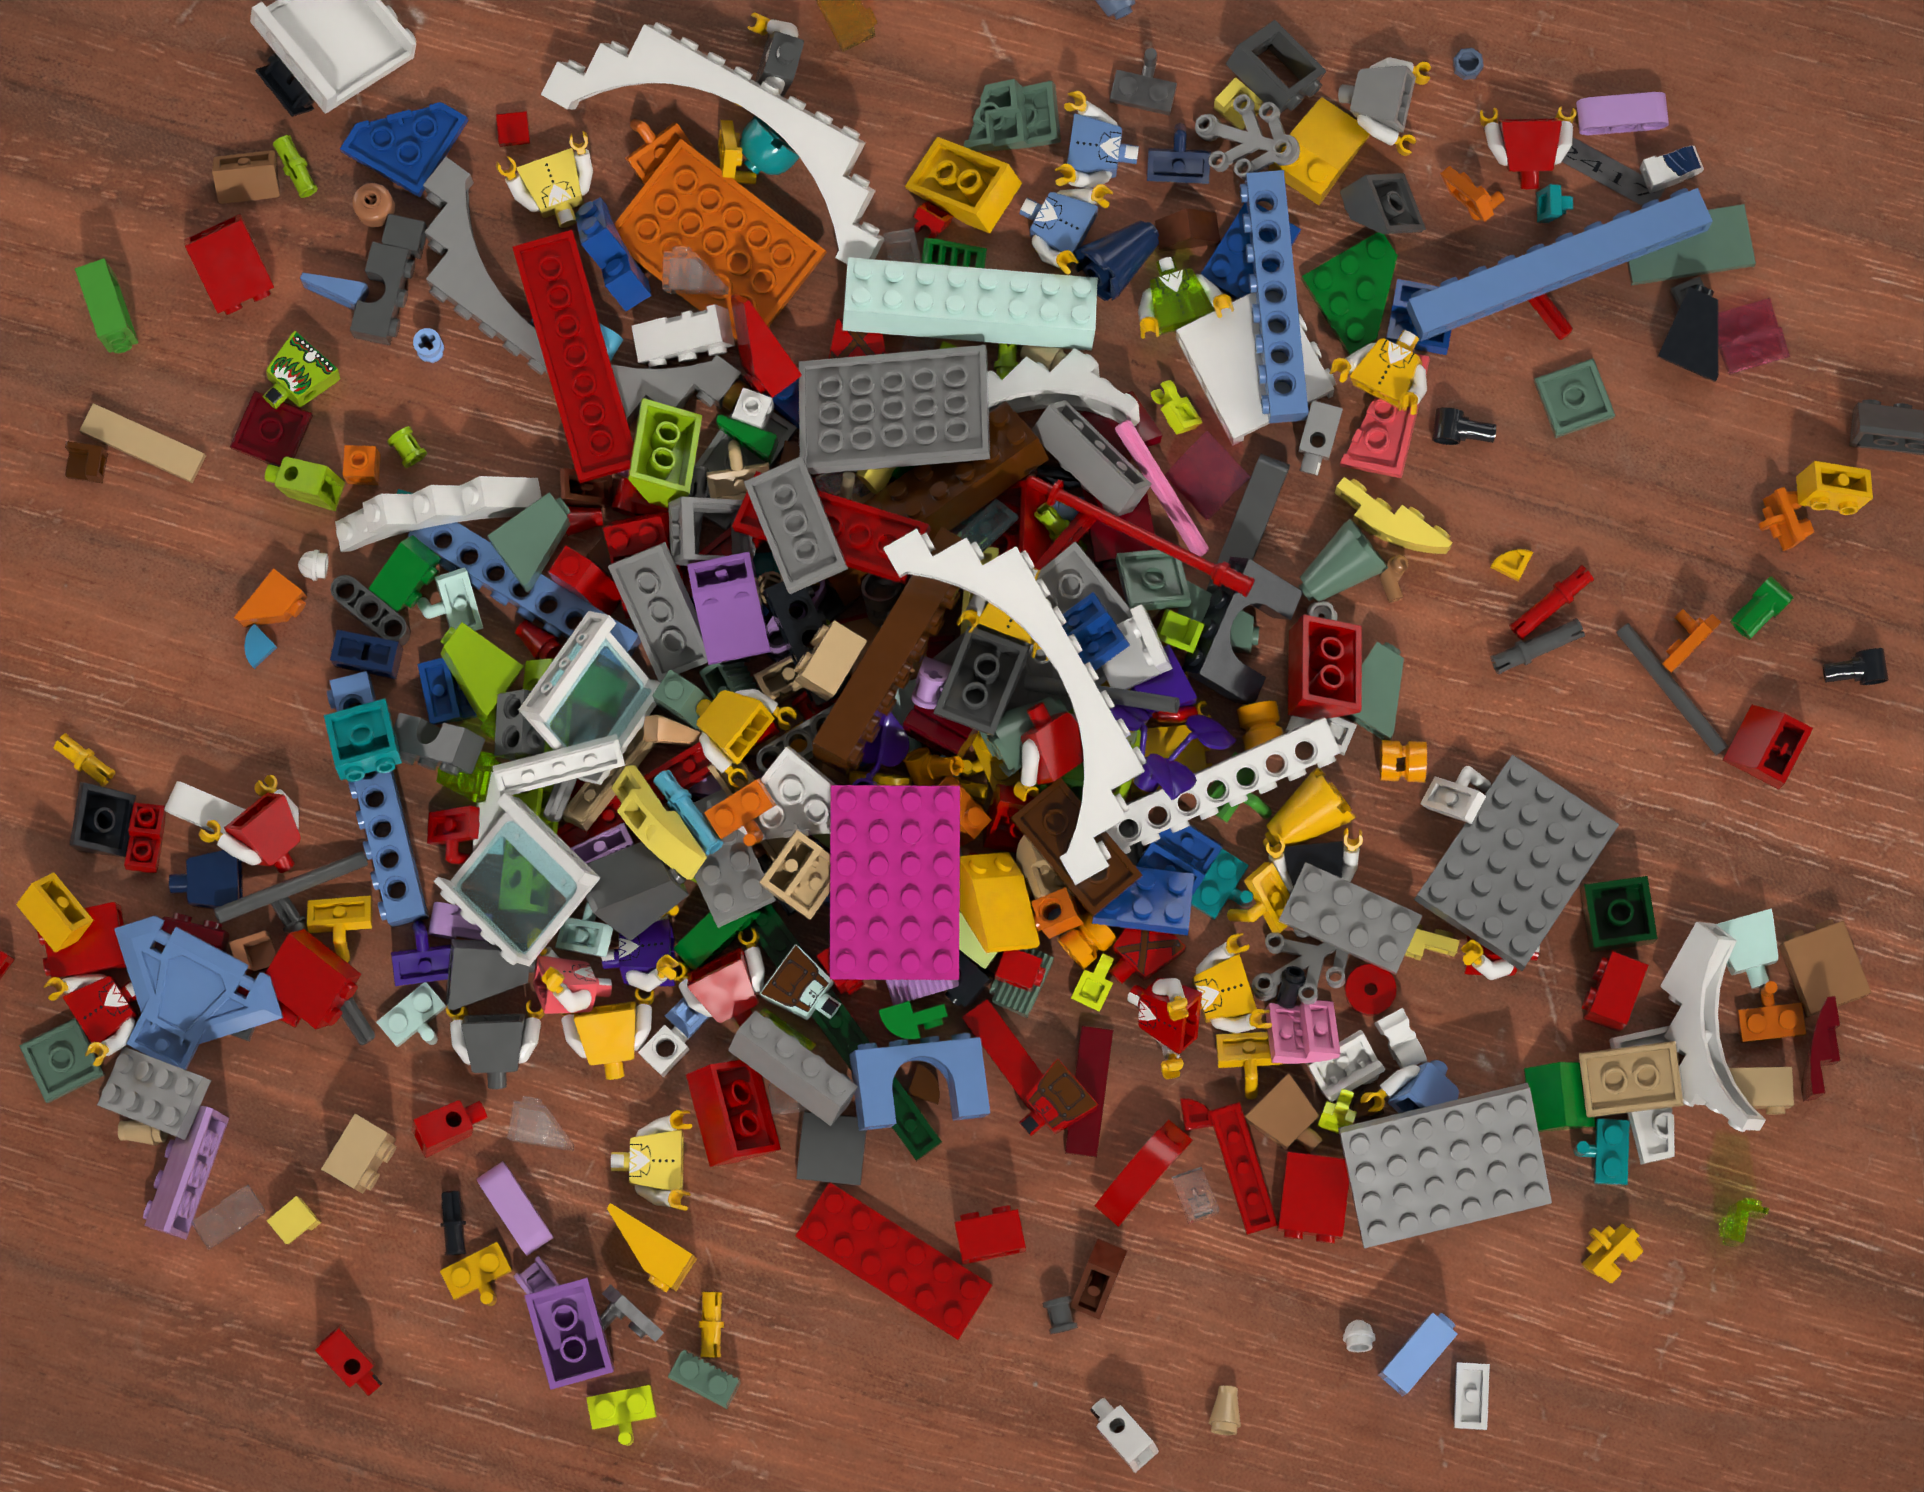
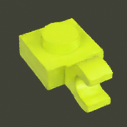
(1177, 410)
(1093, 987)
(1338, 1114)

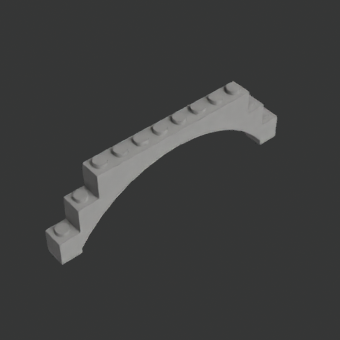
(466, 284)

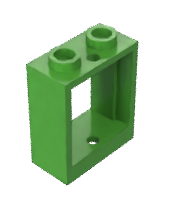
(107, 306)

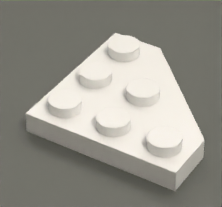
(800, 798)

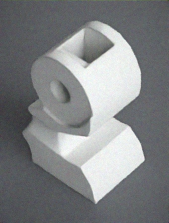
(1402, 1040)

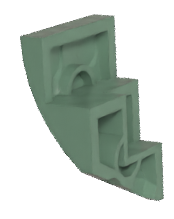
(1015, 117)

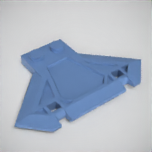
(188, 992)

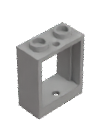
(682, 528)

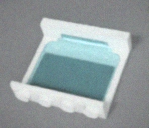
(590, 691)
(519, 883)

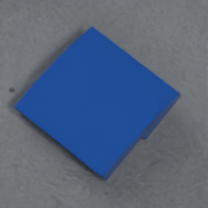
(1401, 320)
(1094, 631)
(442, 694)
(1182, 851)

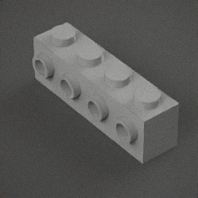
(1090, 458)
(793, 1068)

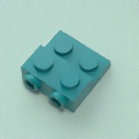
(362, 740)

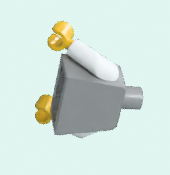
(1383, 99)

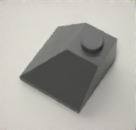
(1383, 204)

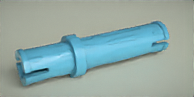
(680, 801)

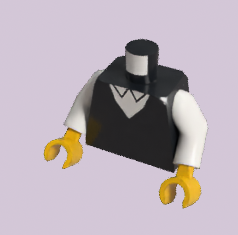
(1329, 856)

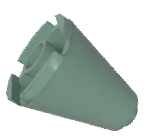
(1341, 564)
(1007, 738)

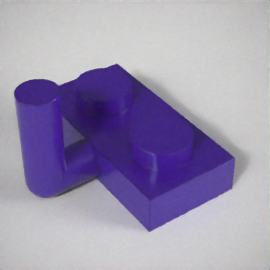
(422, 963)

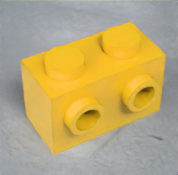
(1834, 487)
(54, 912)

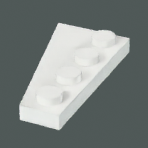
(1651, 1128)

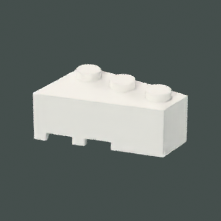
(683, 336)

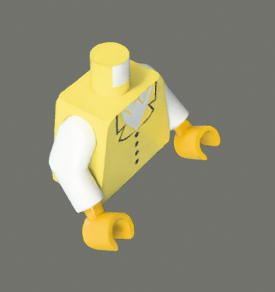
(553, 183)
(657, 1161)

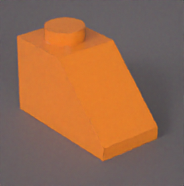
(272, 602)

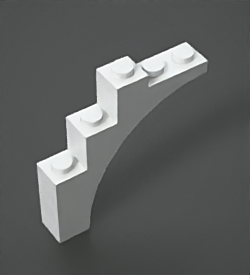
(1073, 379)
(434, 506)
(1695, 986)

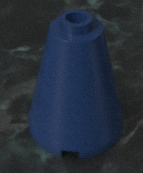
(1117, 257)

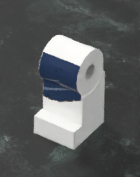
(1671, 168)

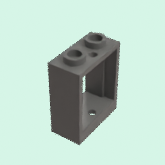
(1263, 81)

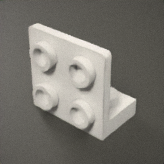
(1144, 656)

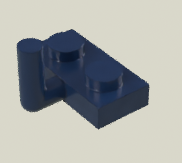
(1178, 163)

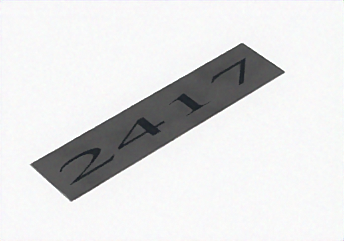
(1609, 172)

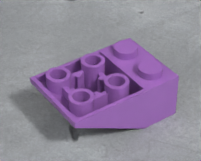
(729, 607)

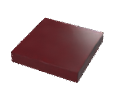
(270, 432)

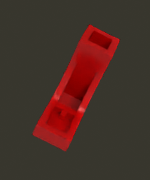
(1143, 1172)

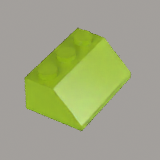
(664, 452)

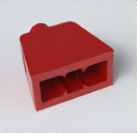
(435, 1134)

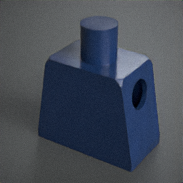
(210, 880)

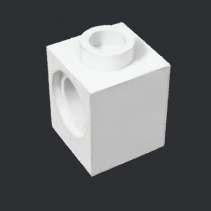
(753, 409)
(650, 1049)

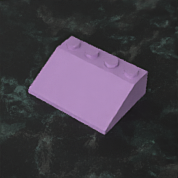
(185, 1175)

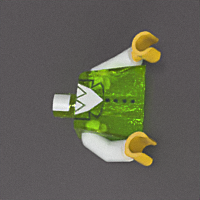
(1178, 299)

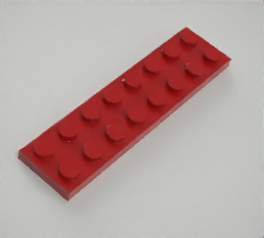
(575, 355)

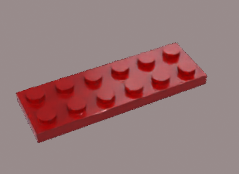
(859, 530)
(894, 1261)

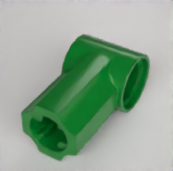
(1765, 604)

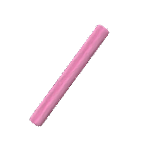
(1161, 488)

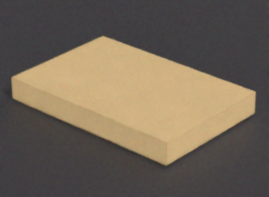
(1631, 1079)

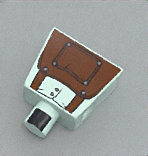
(800, 987)

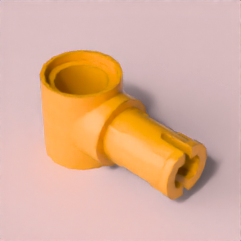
(928, 768)

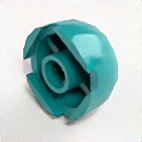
(766, 149)

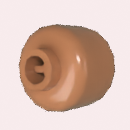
(373, 204)

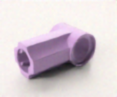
(449, 924)

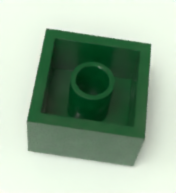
(1618, 914)

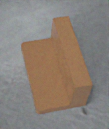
(246, 177)

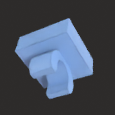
(685, 1018)

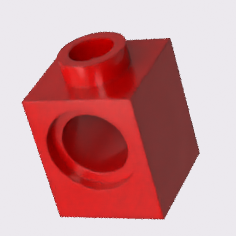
(1020, 970)

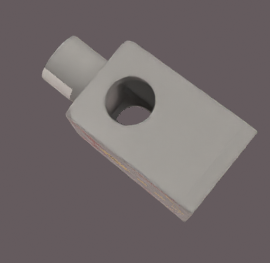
(1322, 422)

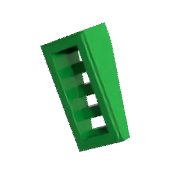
(946, 246)
(752, 438)

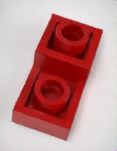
(145, 838)

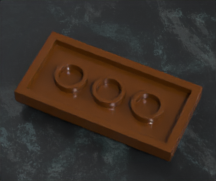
(1050, 826)

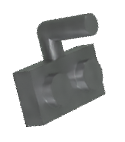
(1144, 90)
(622, 1306)

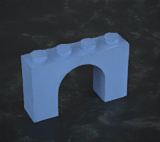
(957, 1059)

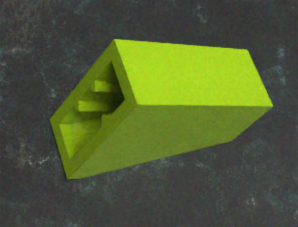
(478, 668)

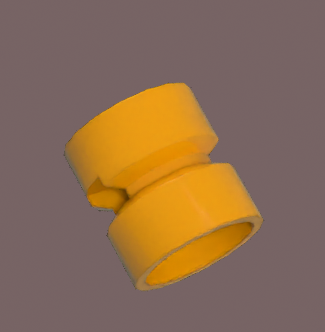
(1259, 722)
(1414, 761)
(1086, 940)

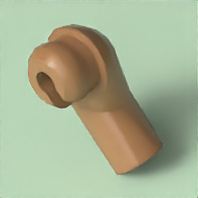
(1392, 575)

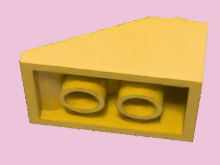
(1327, 146)
(965, 183)
(996, 902)
(658, 1256)

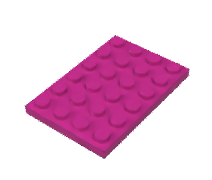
(894, 882)

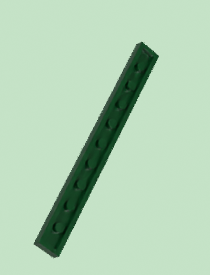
(846, 1036)

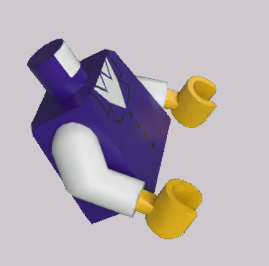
(647, 958)

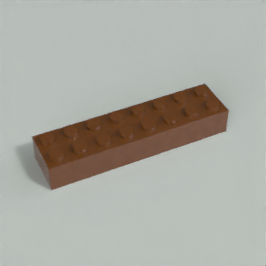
(954, 490)
(885, 667)

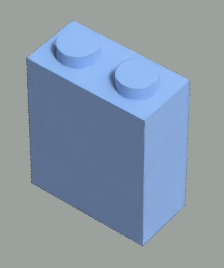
(1418, 1353)

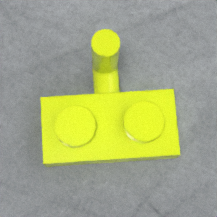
(621, 1409)

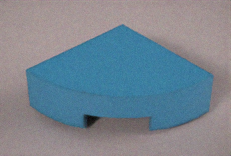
(257, 646)

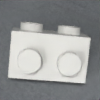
(1353, 1068)

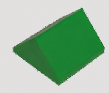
(1558, 1096)

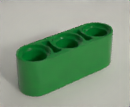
(708, 940)

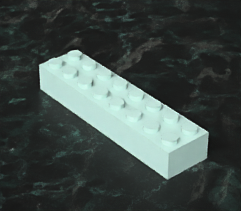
(970, 304)

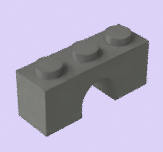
(378, 320)
(450, 748)

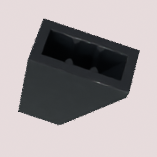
(1694, 334)

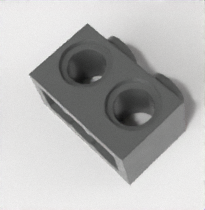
(514, 734)

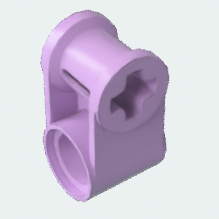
(930, 683)
(536, 1277)

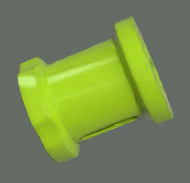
(407, 447)

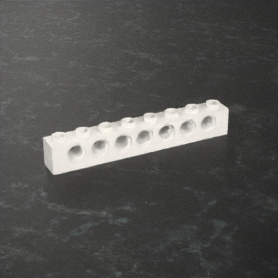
(1314, 732)

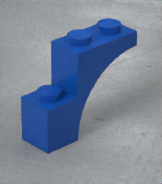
(607, 249)

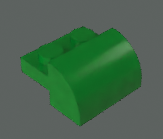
(904, 1022)

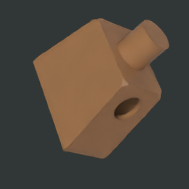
(1286, 1116)

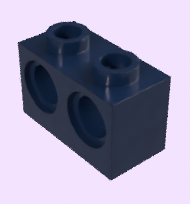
(367, 654)

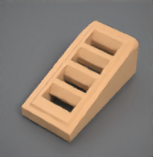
(664, 730)

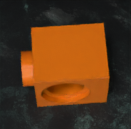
(361, 465)
(1068, 918)

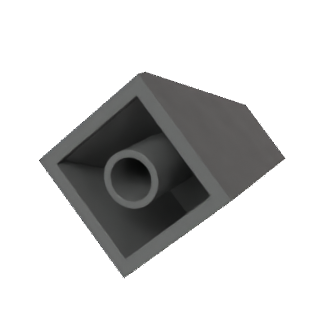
(634, 889)

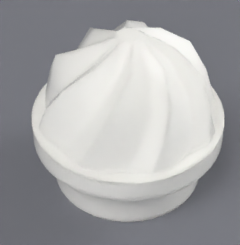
(314, 565)
(1358, 1336)

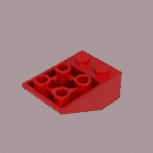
(635, 535)

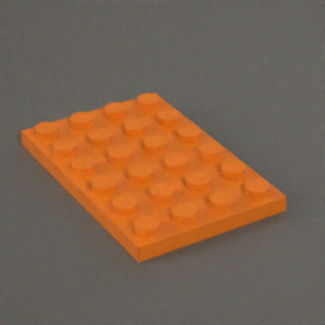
(725, 226)

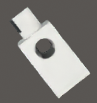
(1132, 1443)

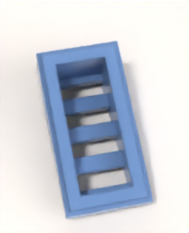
(336, 289)

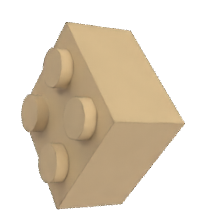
(830, 659)
(360, 1154)

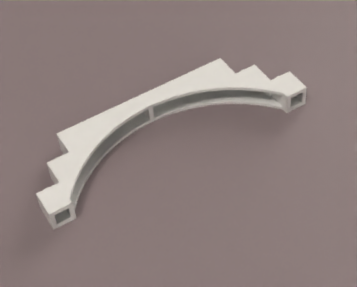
(822, 146)
(1013, 589)

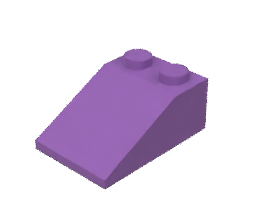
(569, 1333)

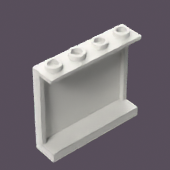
(335, 44)
(1227, 365)

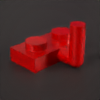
(453, 827)

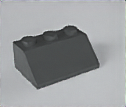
(1887, 427)

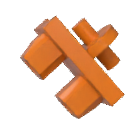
(1783, 520)

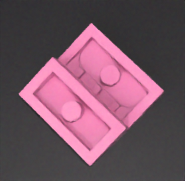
(1303, 1033)

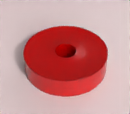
(1370, 1004)

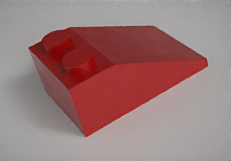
(761, 355)

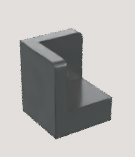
(406, 234)

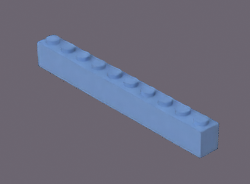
(1558, 264)

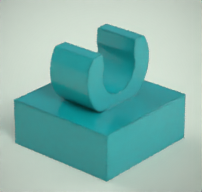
(1552, 203)

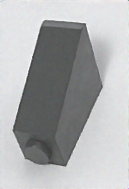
(480, 972)

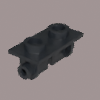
(288, 92)

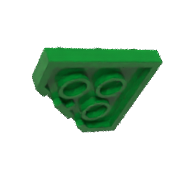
(1354, 290)

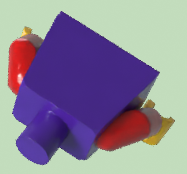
(1173, 684)

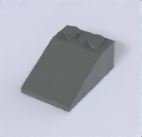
(981, 681)

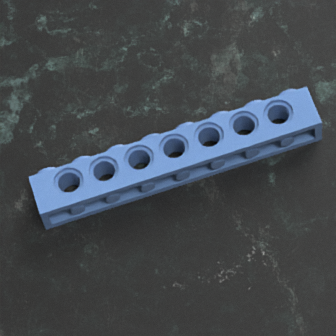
(1271, 187)
(504, 589)
(412, 905)

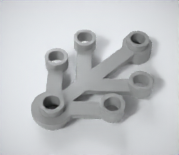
(1250, 140)
(1310, 956)

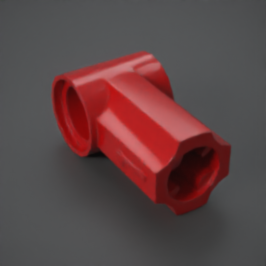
(631, 502)

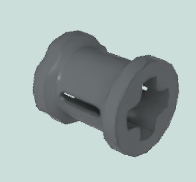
(1060, 1315)

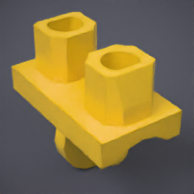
(1608, 1247)

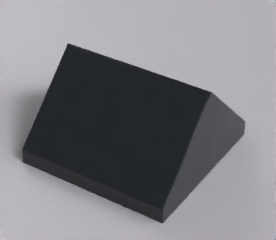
(102, 820)

